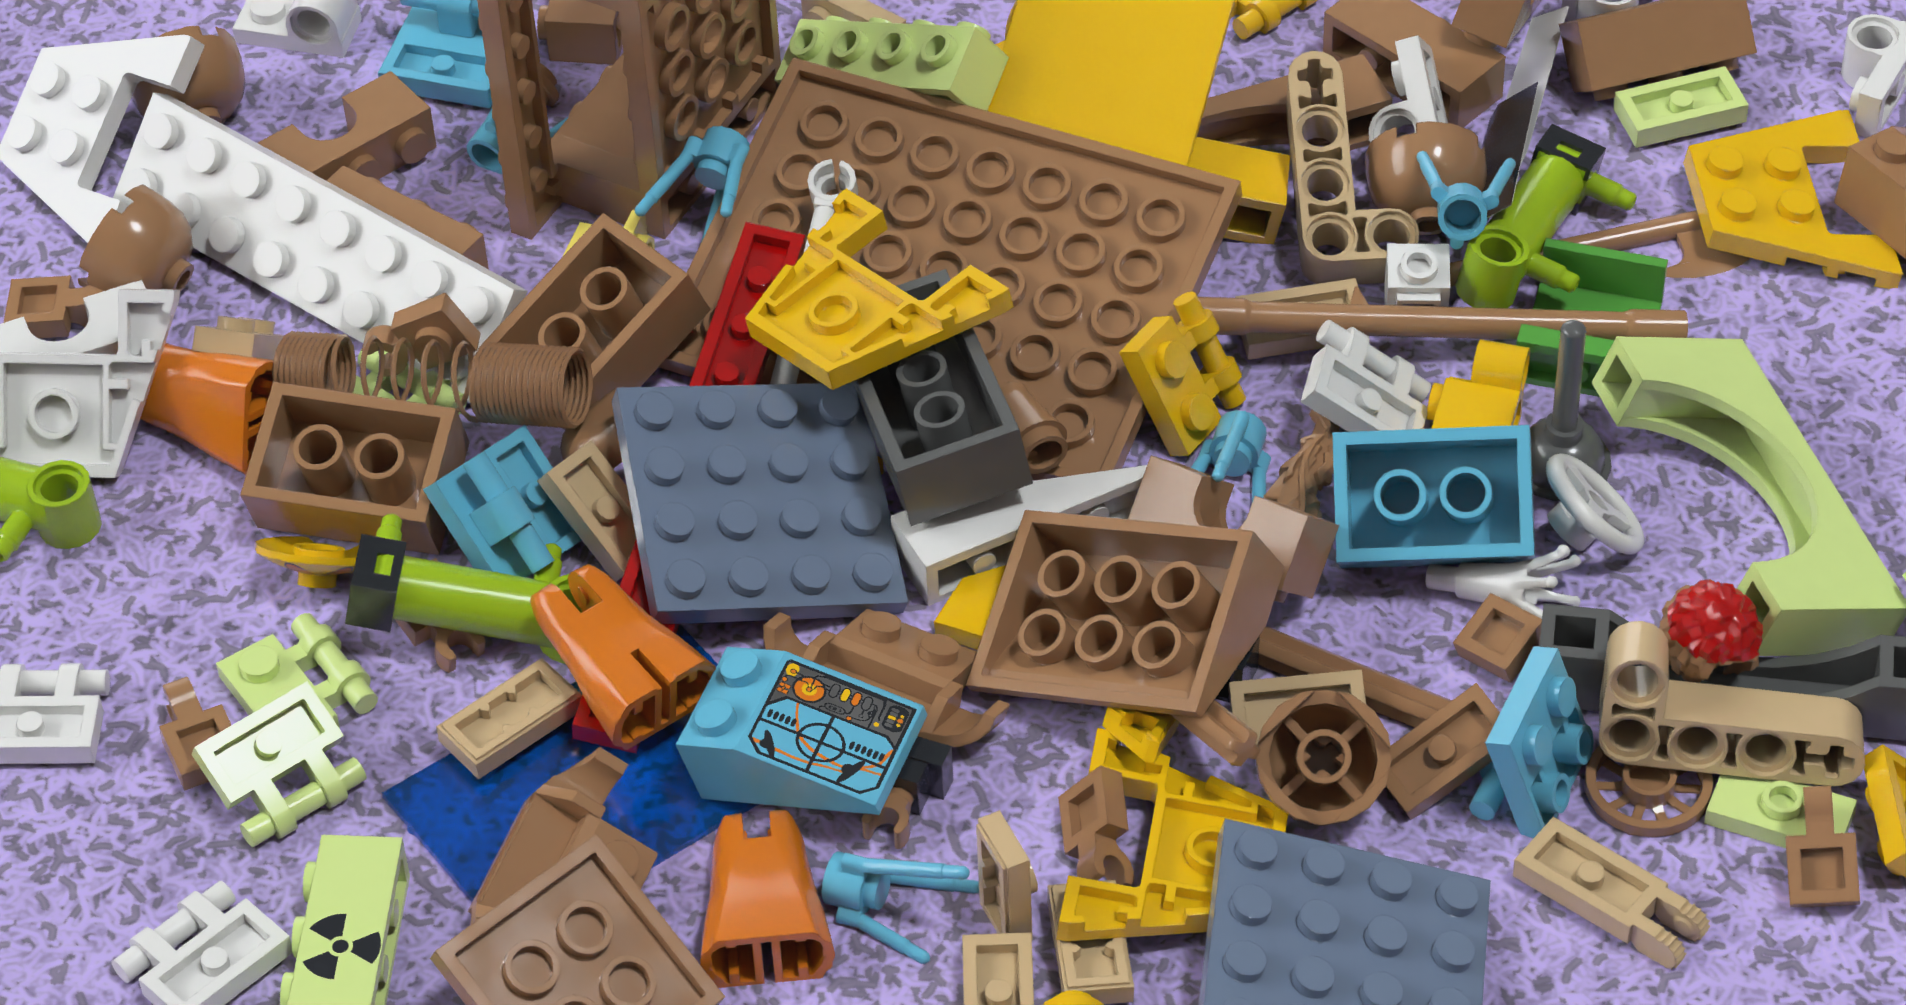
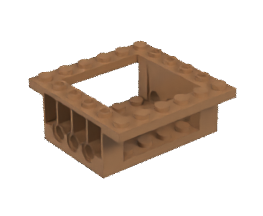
(677, 76)

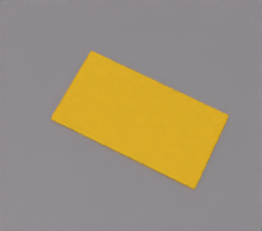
(1114, 70)

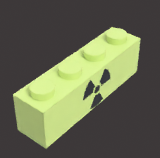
(350, 922)

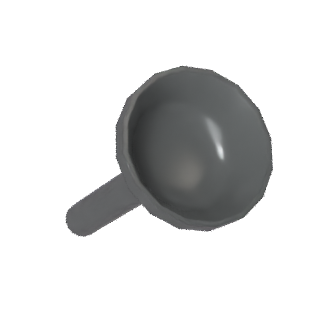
(1564, 428)

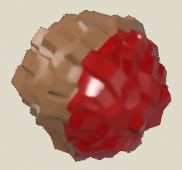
(1711, 628)

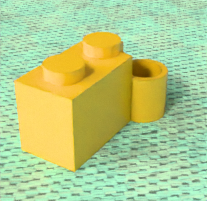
(1262, 182)
(1490, 396)

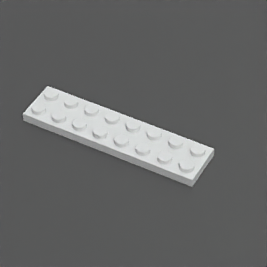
(303, 232)

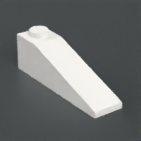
(983, 534)

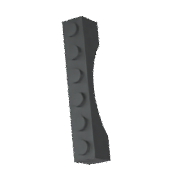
(1864, 674)

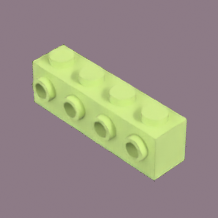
(920, 56)

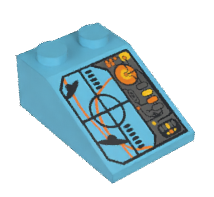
(796, 735)

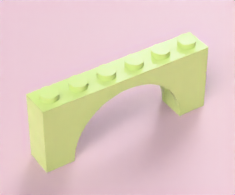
(1719, 400)

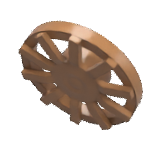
(1645, 789)

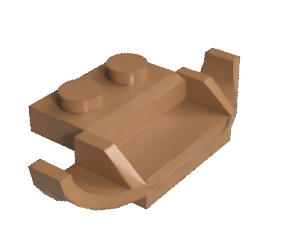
(900, 661)
(554, 824)

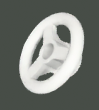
(1590, 508)

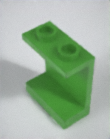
(1607, 283)

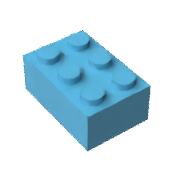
(1433, 496)

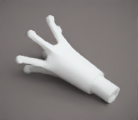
(1513, 582)

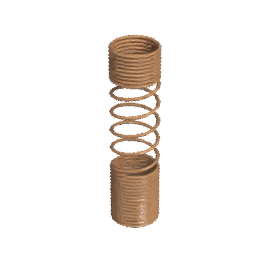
(503, 382)

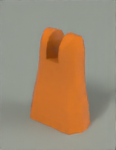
(210, 401)
(621, 657)
(763, 895)

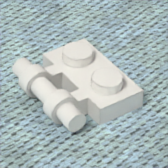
(1362, 385)
(51, 714)
(213, 965)

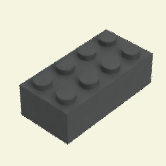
(943, 423)

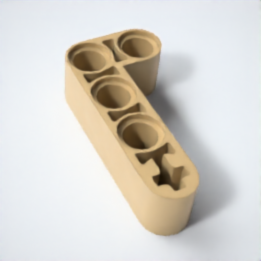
(1330, 170)
(1807, 737)

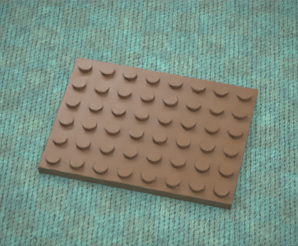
(1067, 223)

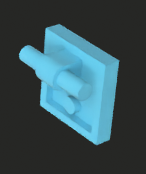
(441, 52)
(501, 509)
(1535, 746)

